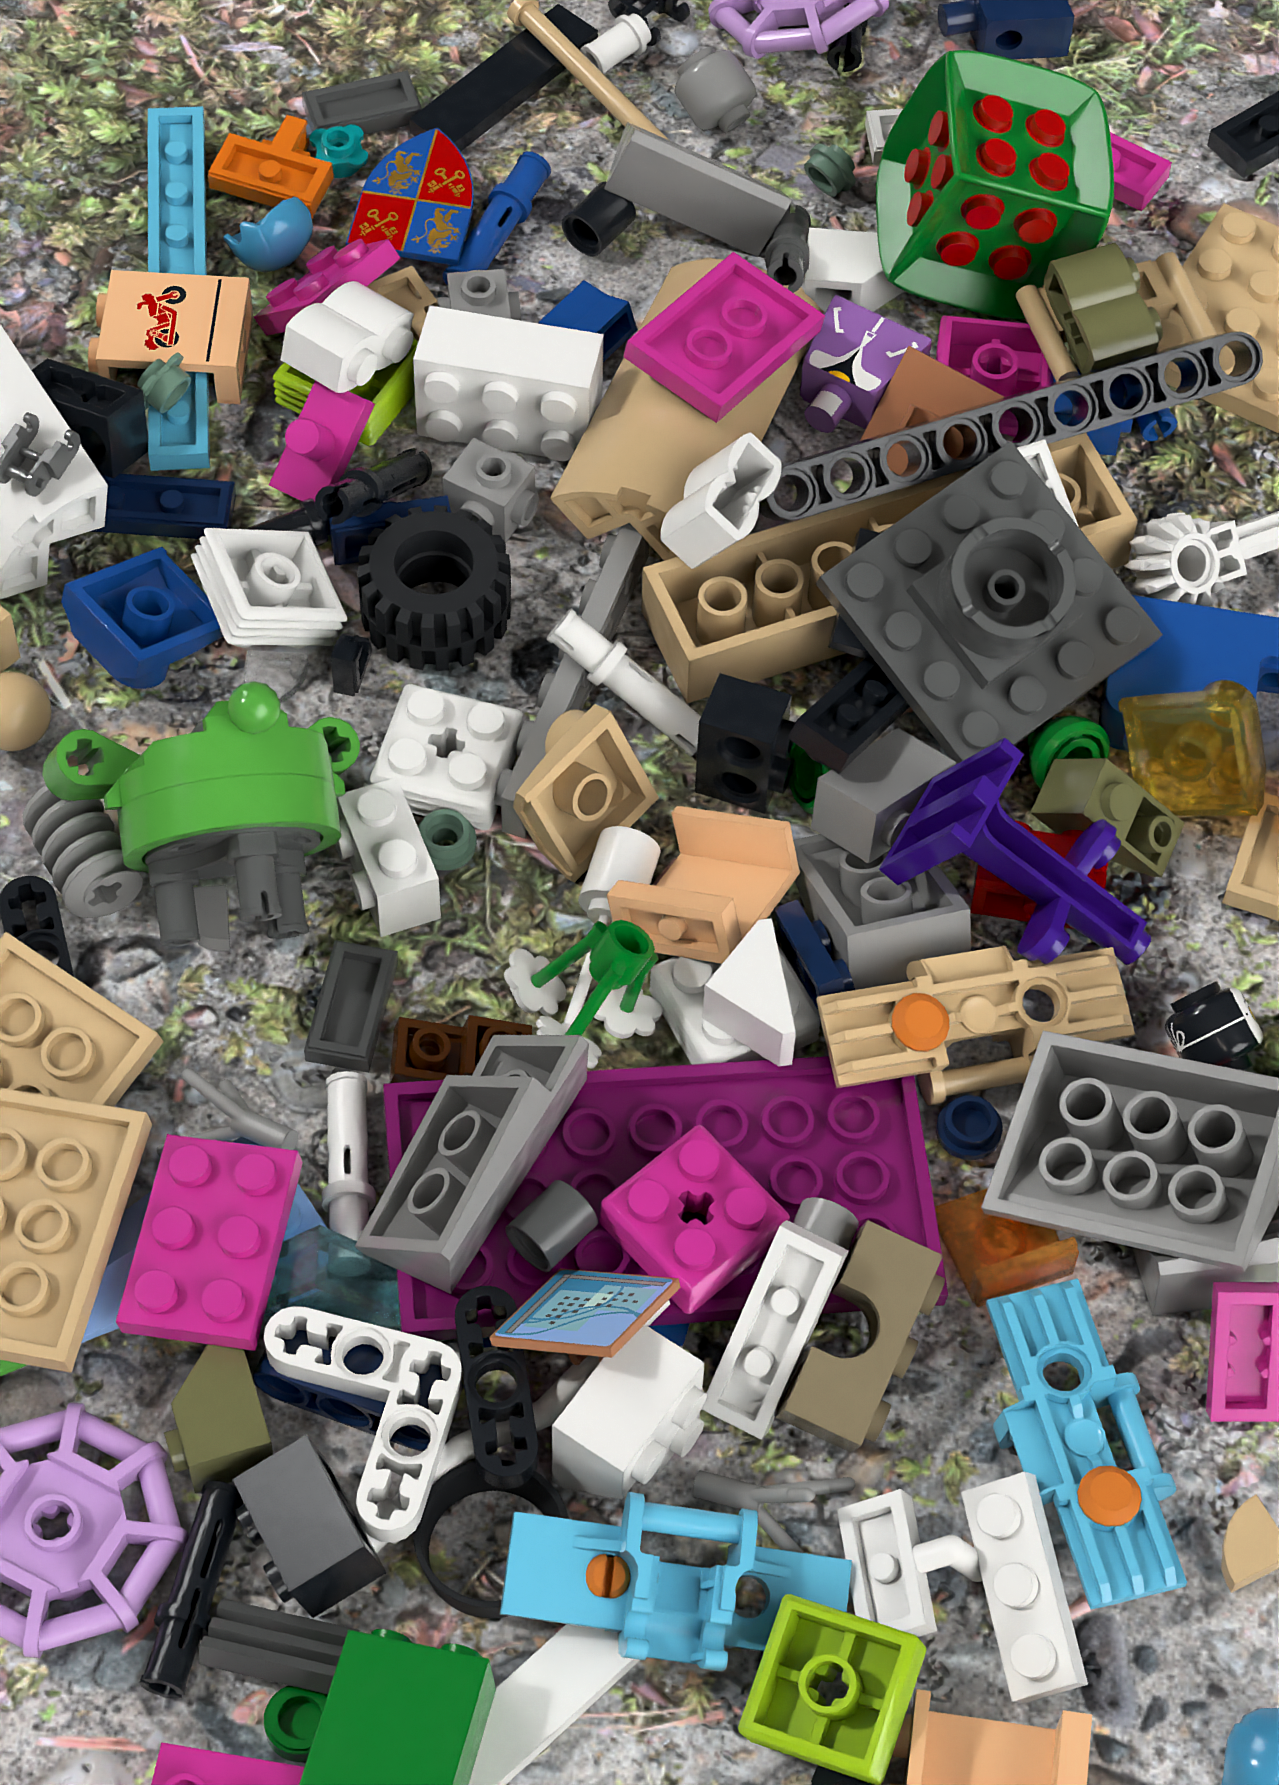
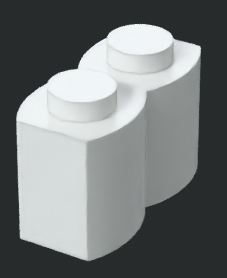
(347, 337)
(721, 501)

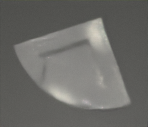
(278, 670)

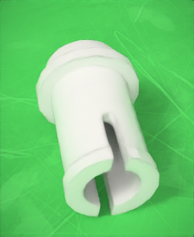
(619, 42)

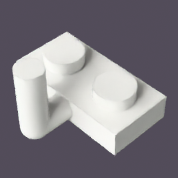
(892, 1564)

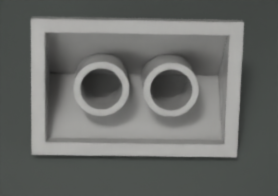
(695, 190)

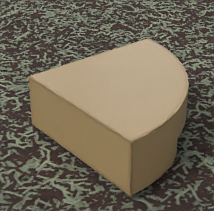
(1249, 1545)

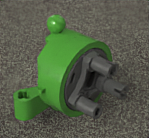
(219, 803)

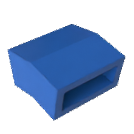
(594, 312)

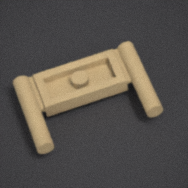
(1161, 287)

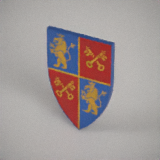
(418, 200)

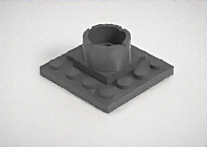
(988, 607)

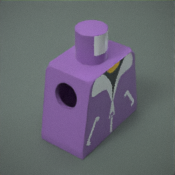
(852, 364)

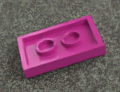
(724, 336)
(210, 1242)

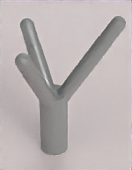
(243, 1121)
(746, 1495)

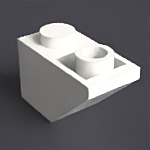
(846, 266)

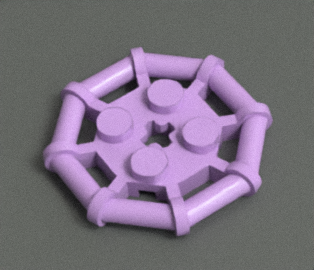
(825, 19)
(97, 1526)

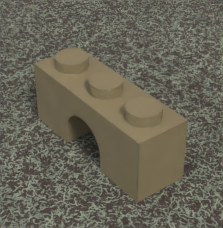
(890, 1284)

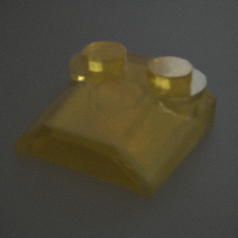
(1198, 749)

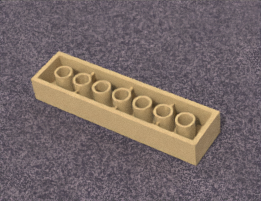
(759, 603)

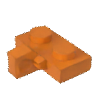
(272, 169)

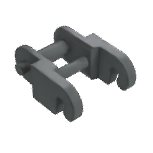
(48, 464)

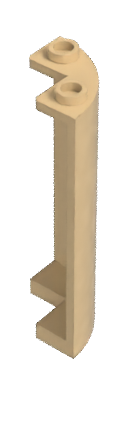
(650, 439)

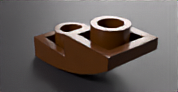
(434, 1049)

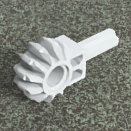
(1193, 557)

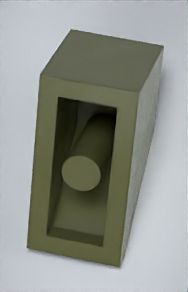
(218, 1419)

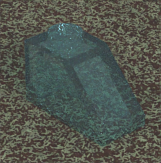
(333, 1276)

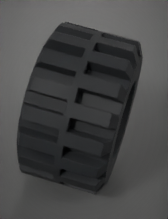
(434, 549)

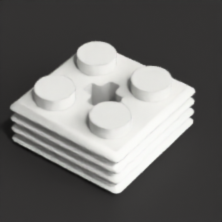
(268, 587)
(471, 732)
(680, 990)

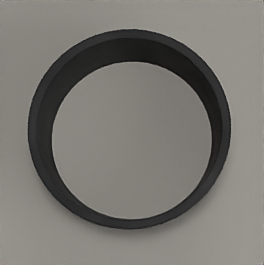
(455, 1486)

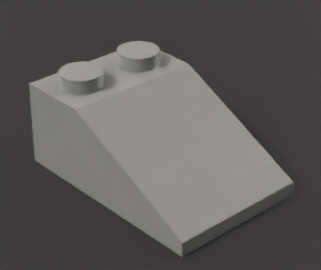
(874, 920)

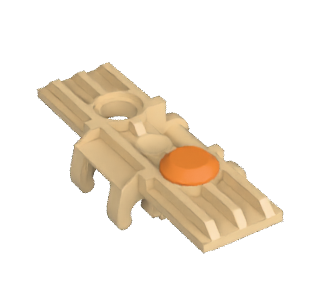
(968, 996)

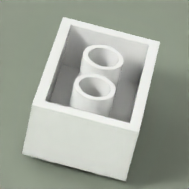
(506, 382)

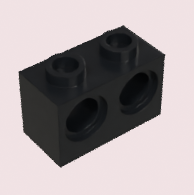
(101, 411)
(744, 744)

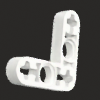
(390, 1383)

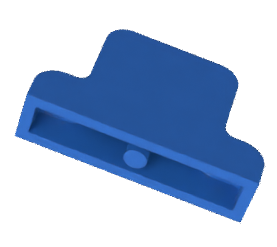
(1195, 650)

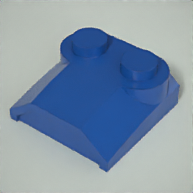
(140, 617)

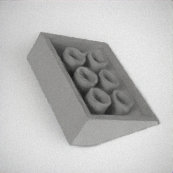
(1142, 1151)

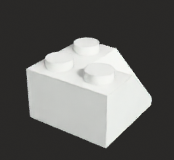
(629, 1417)

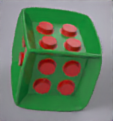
(991, 181)

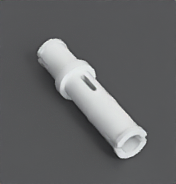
(628, 680)
(348, 1192)

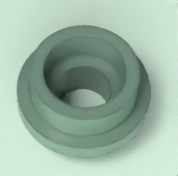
(830, 169)
(452, 826)

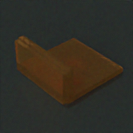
(999, 1253)

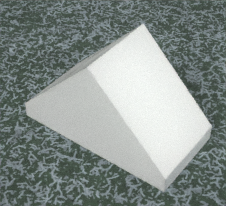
(751, 997)

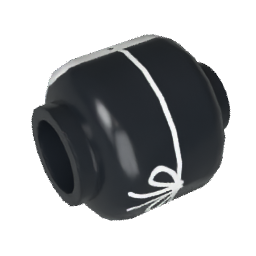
(1214, 1027)

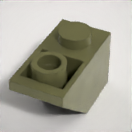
(1095, 789)

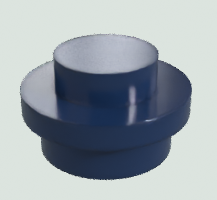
(969, 1128)

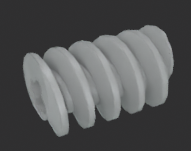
(81, 854)

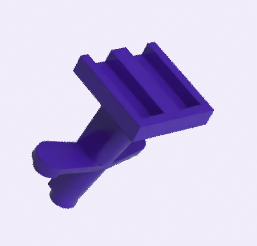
(965, 816)

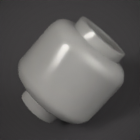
(715, 89)

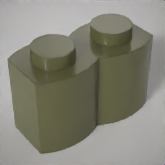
(1100, 307)

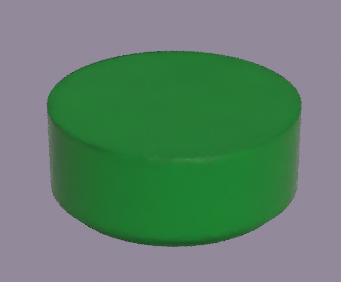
(293, 1721)

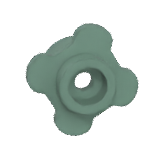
(164, 383)

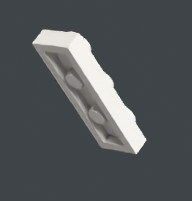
(774, 1329)
(1024, 1588)

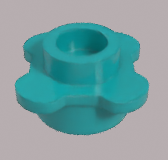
(341, 148)

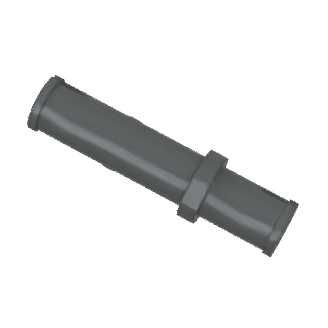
(788, 251)

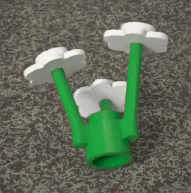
(619, 963)

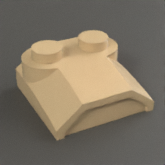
(582, 788)

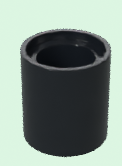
(597, 220)

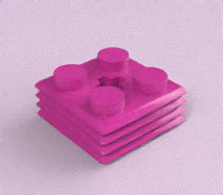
(995, 355)
(699, 1178)

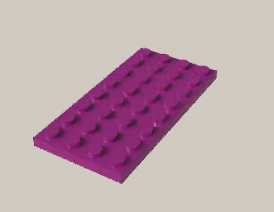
(778, 1122)

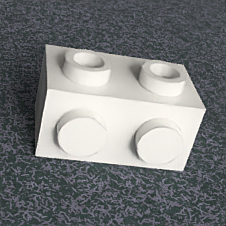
(388, 858)

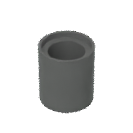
(551, 1225)

